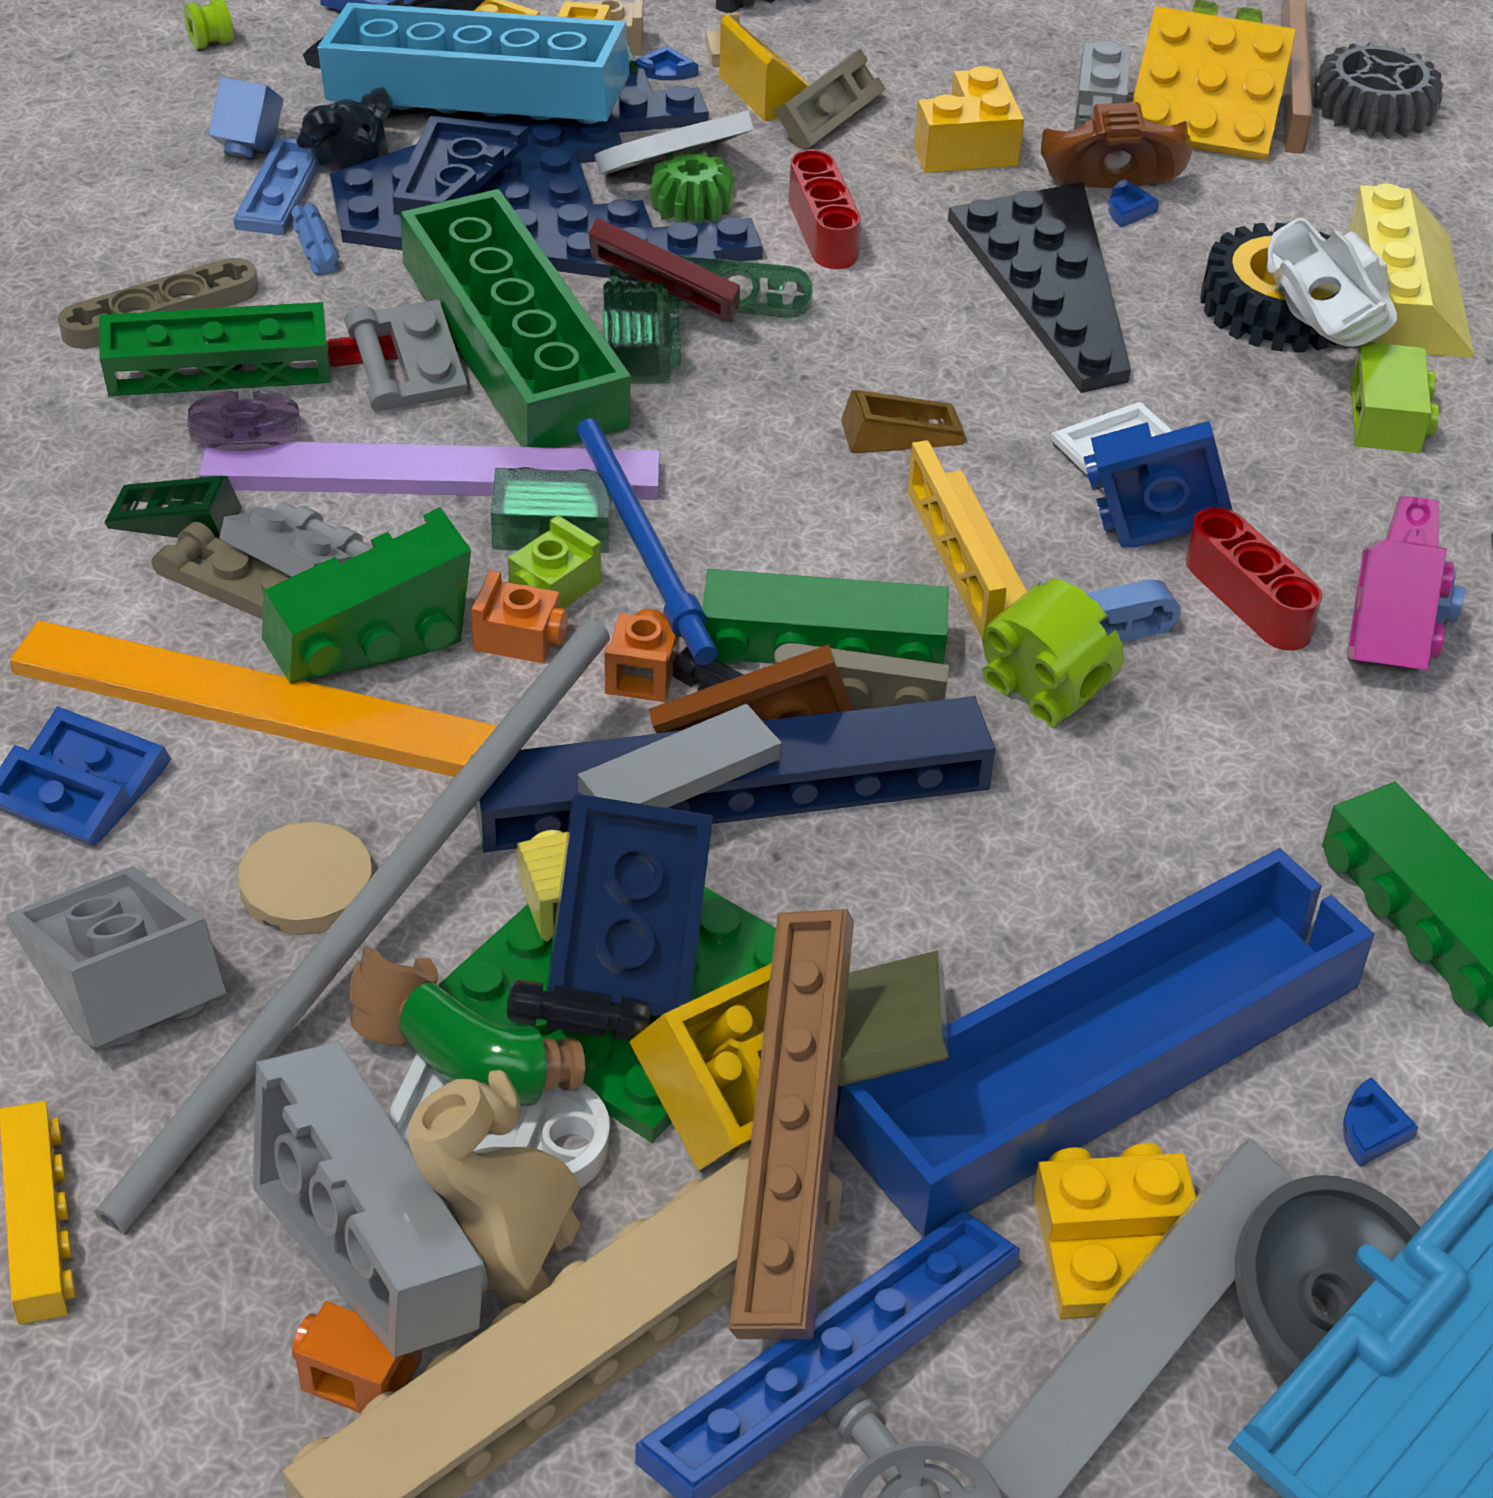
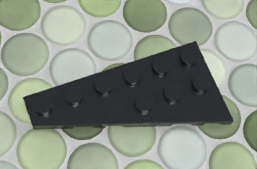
(1053, 273)

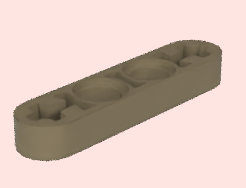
(229, 279)

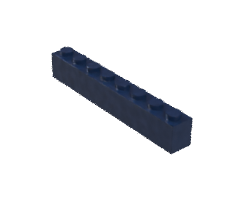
(823, 766)

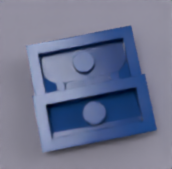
(79, 776)

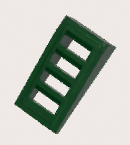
(188, 501)

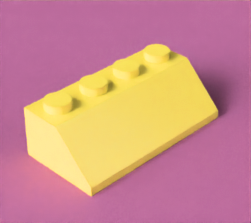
(1419, 270)

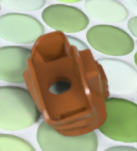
(1117, 147)

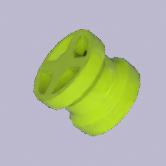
(208, 23)

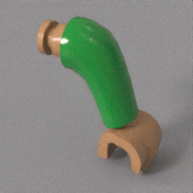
(407, 1005)

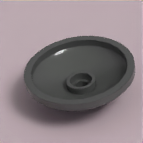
(1305, 1246)

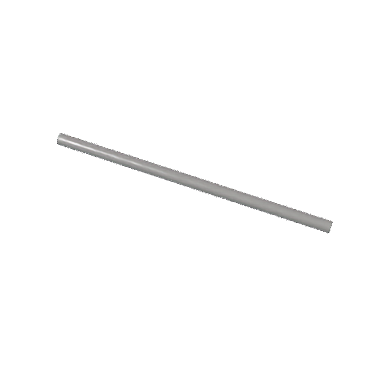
(347, 933)

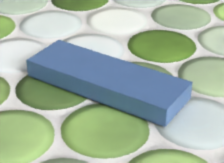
(277, 188)

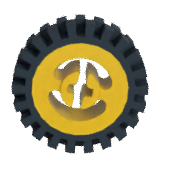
(1246, 297)

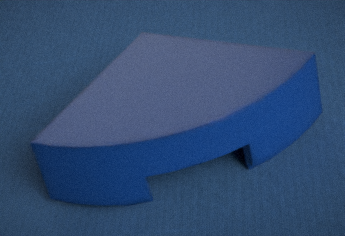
(667, 63)
(1130, 203)
(1375, 1123)

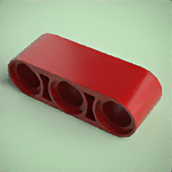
(824, 209)
(1253, 578)

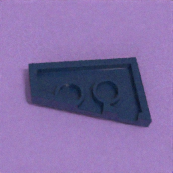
(455, 160)

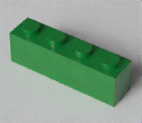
(761, 611)
(1421, 885)

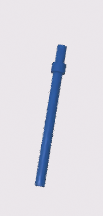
(681, 608)

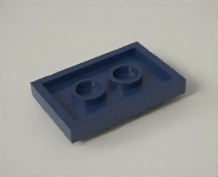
(630, 901)

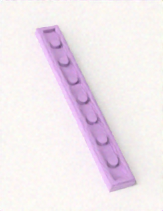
(407, 467)

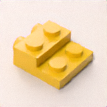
(1105, 1218)

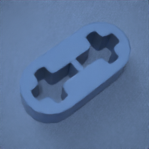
(1138, 609)

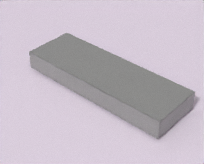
(686, 761)

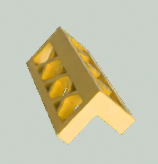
(962, 537)

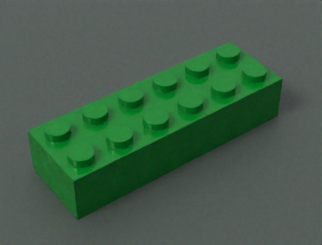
(515, 320)

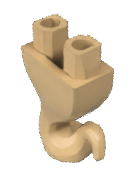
(503, 1198)

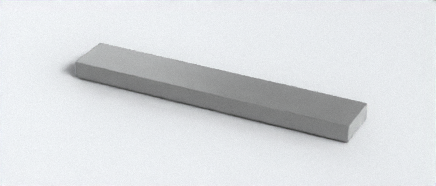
(1131, 1335)

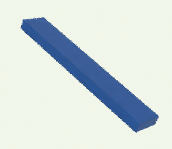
(803, 1378)

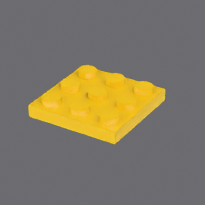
(1216, 77)

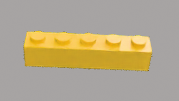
(35, 1212)

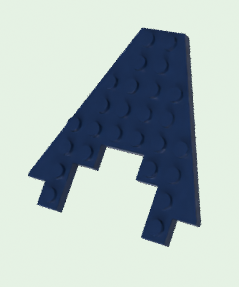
(550, 188)

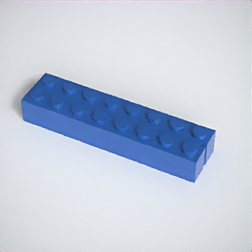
(1103, 1038)

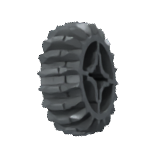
(1378, 89)

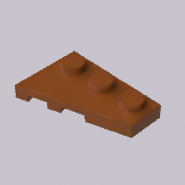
(783, 690)

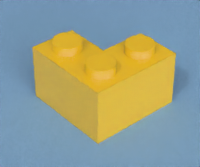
(970, 127)
(708, 1065)

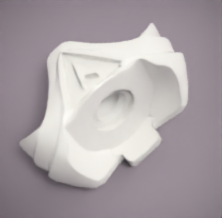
(1303, 260)

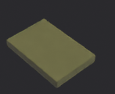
(894, 1018)

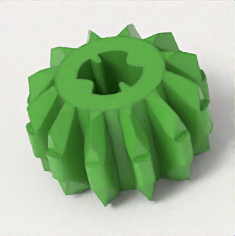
(692, 187)

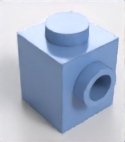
(245, 117)

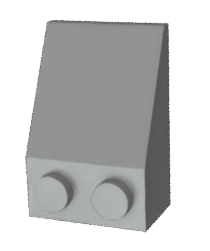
(120, 955)

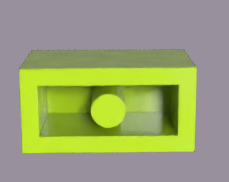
(1392, 398)

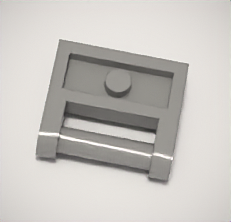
(423, 350)

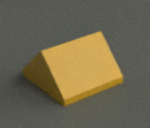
(755, 70)

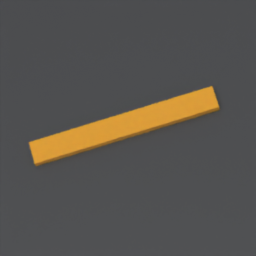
(249, 698)

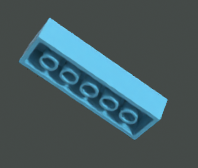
(477, 61)

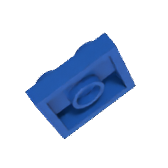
(1155, 481)

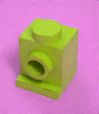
(559, 561)

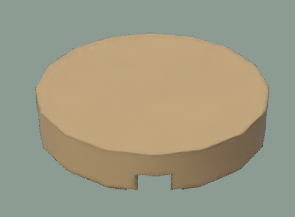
(303, 876)

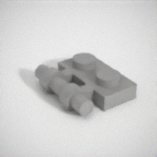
(290, 537)

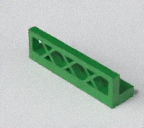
(213, 343)

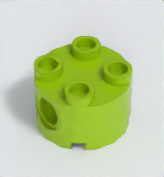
(1051, 650)

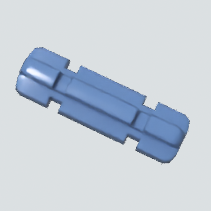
(315, 239)

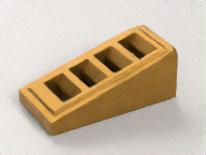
(894, 422)

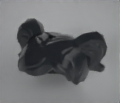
(347, 130)

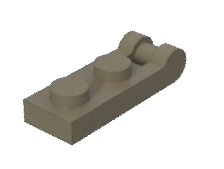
(829, 100)
(224, 575)
(880, 679)

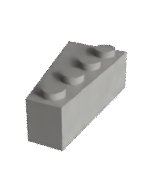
(359, 1203)

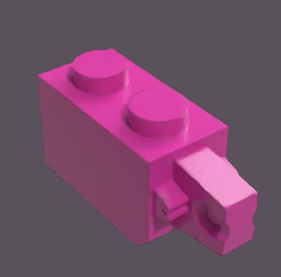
(1402, 590)

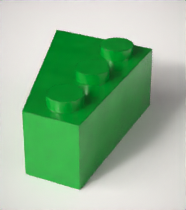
(374, 607)

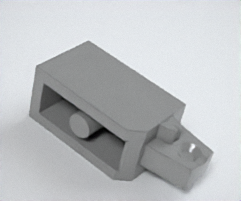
(1101, 77)

